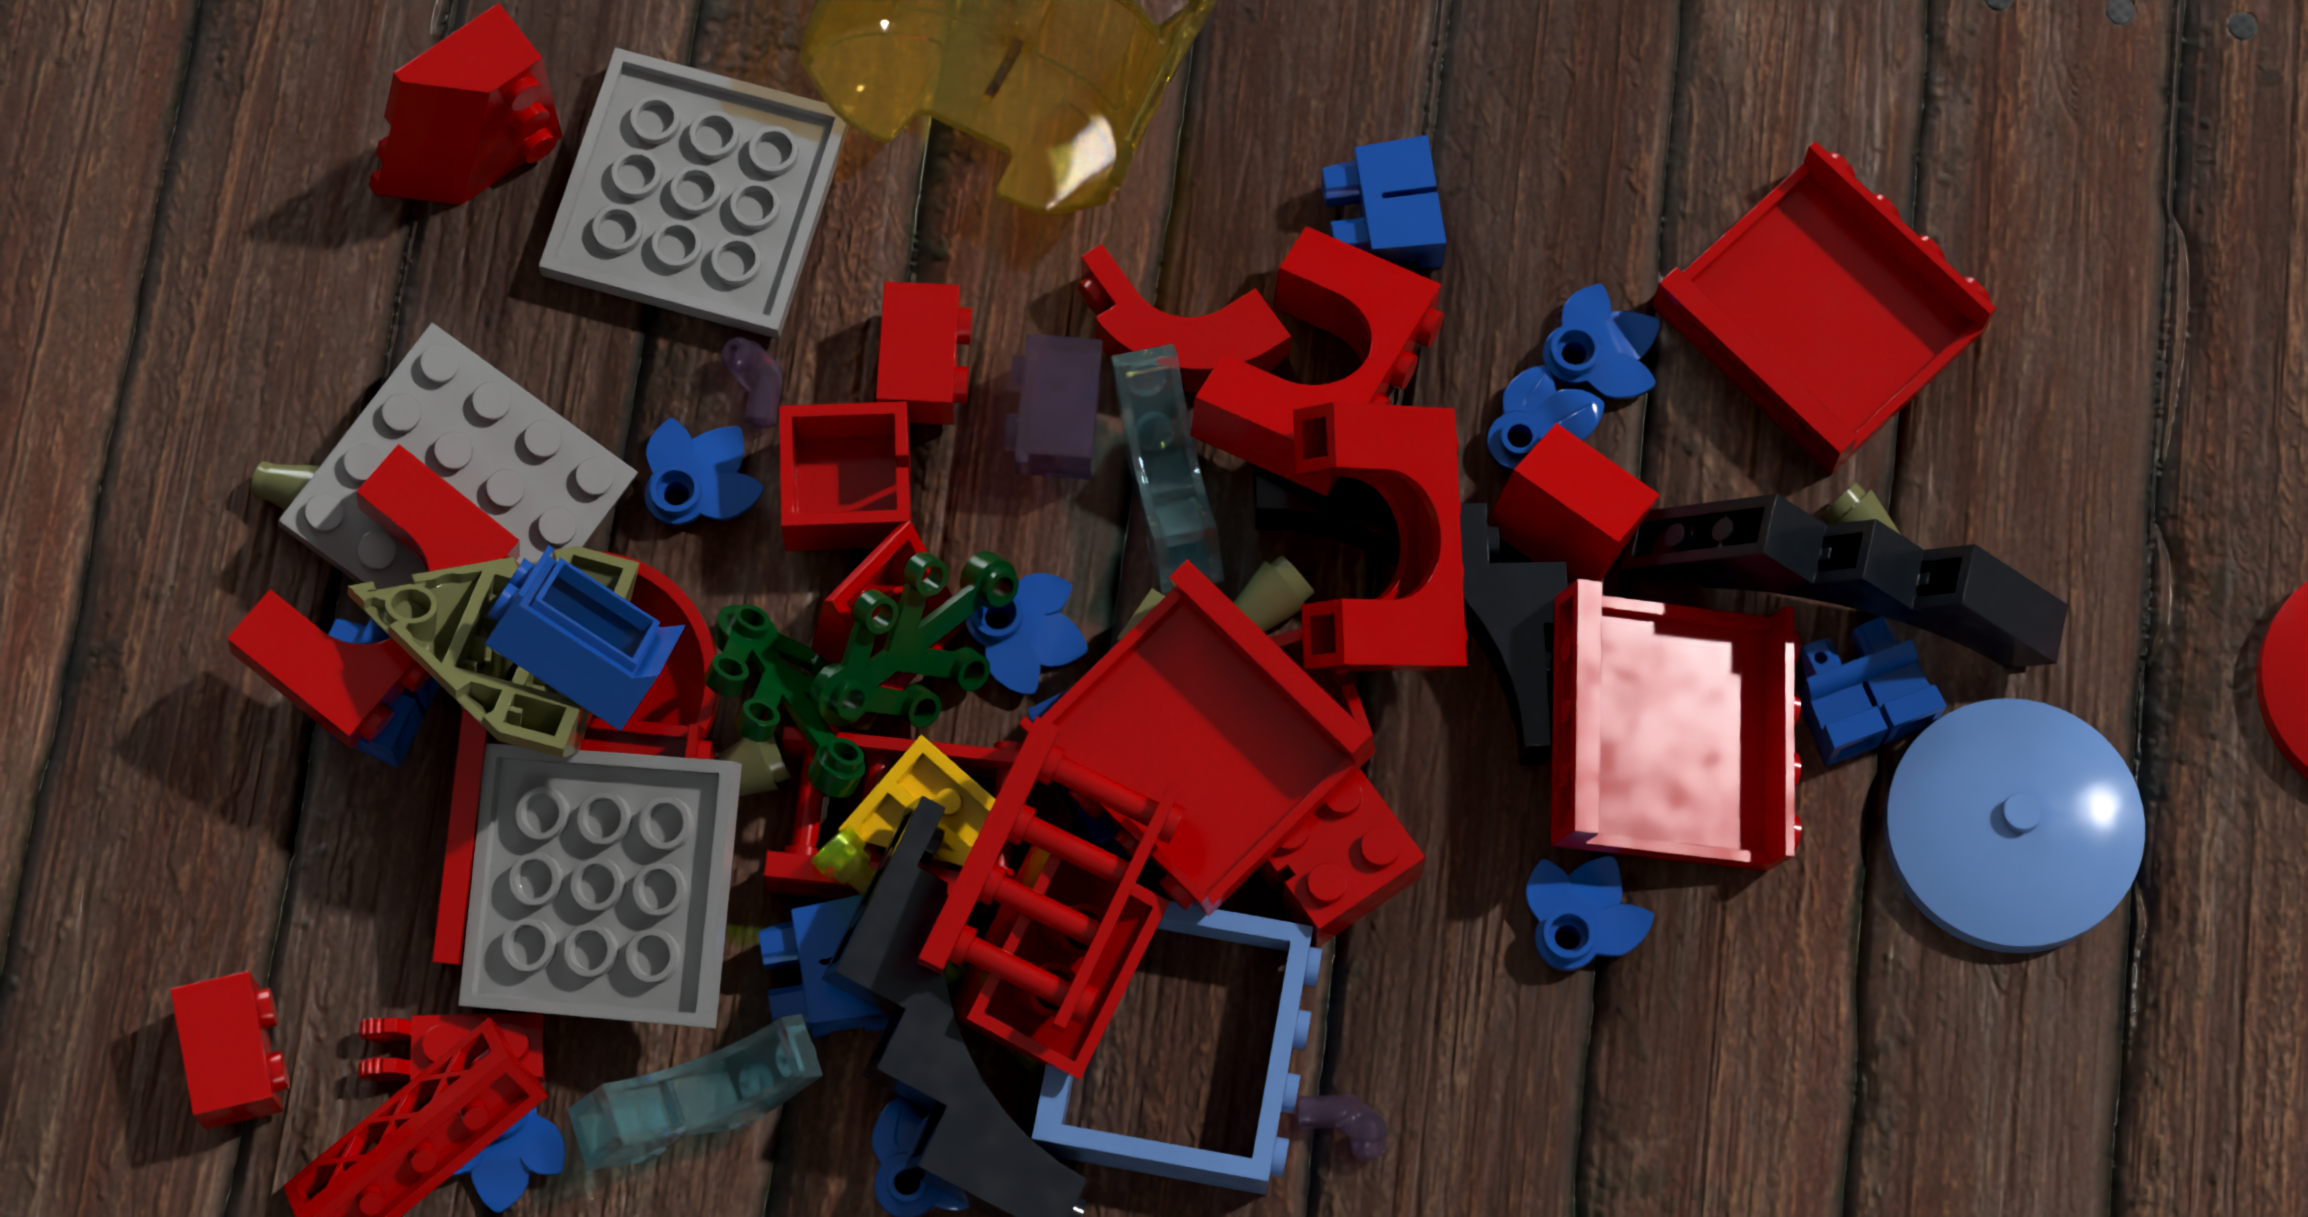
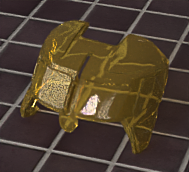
(1064, 112)

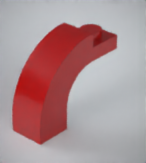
(1129, 324)

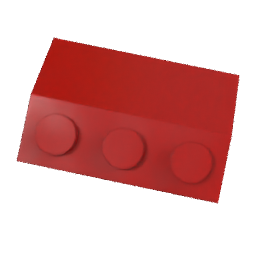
(1023, 1019)

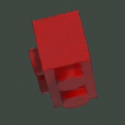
(921, 349)
(229, 1049)

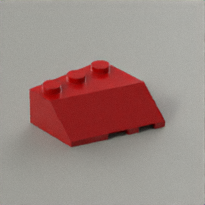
(466, 114)

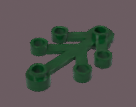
(750, 636)
(851, 688)

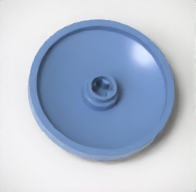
(2014, 825)

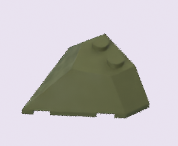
(445, 630)

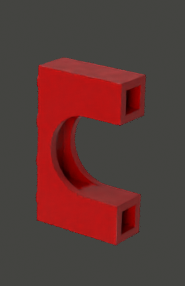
(1351, 294)
(1414, 466)
(353, 684)

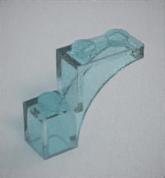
(1165, 464)
(717, 1092)

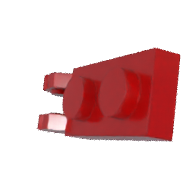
(436, 1034)

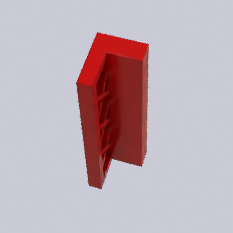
(421, 1146)

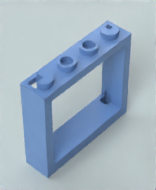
(1280, 1086)

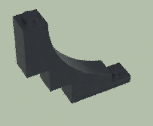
(1856, 564)
(969, 1139)

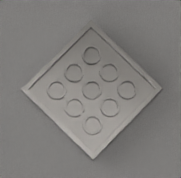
(695, 193)
(480, 437)
(601, 885)

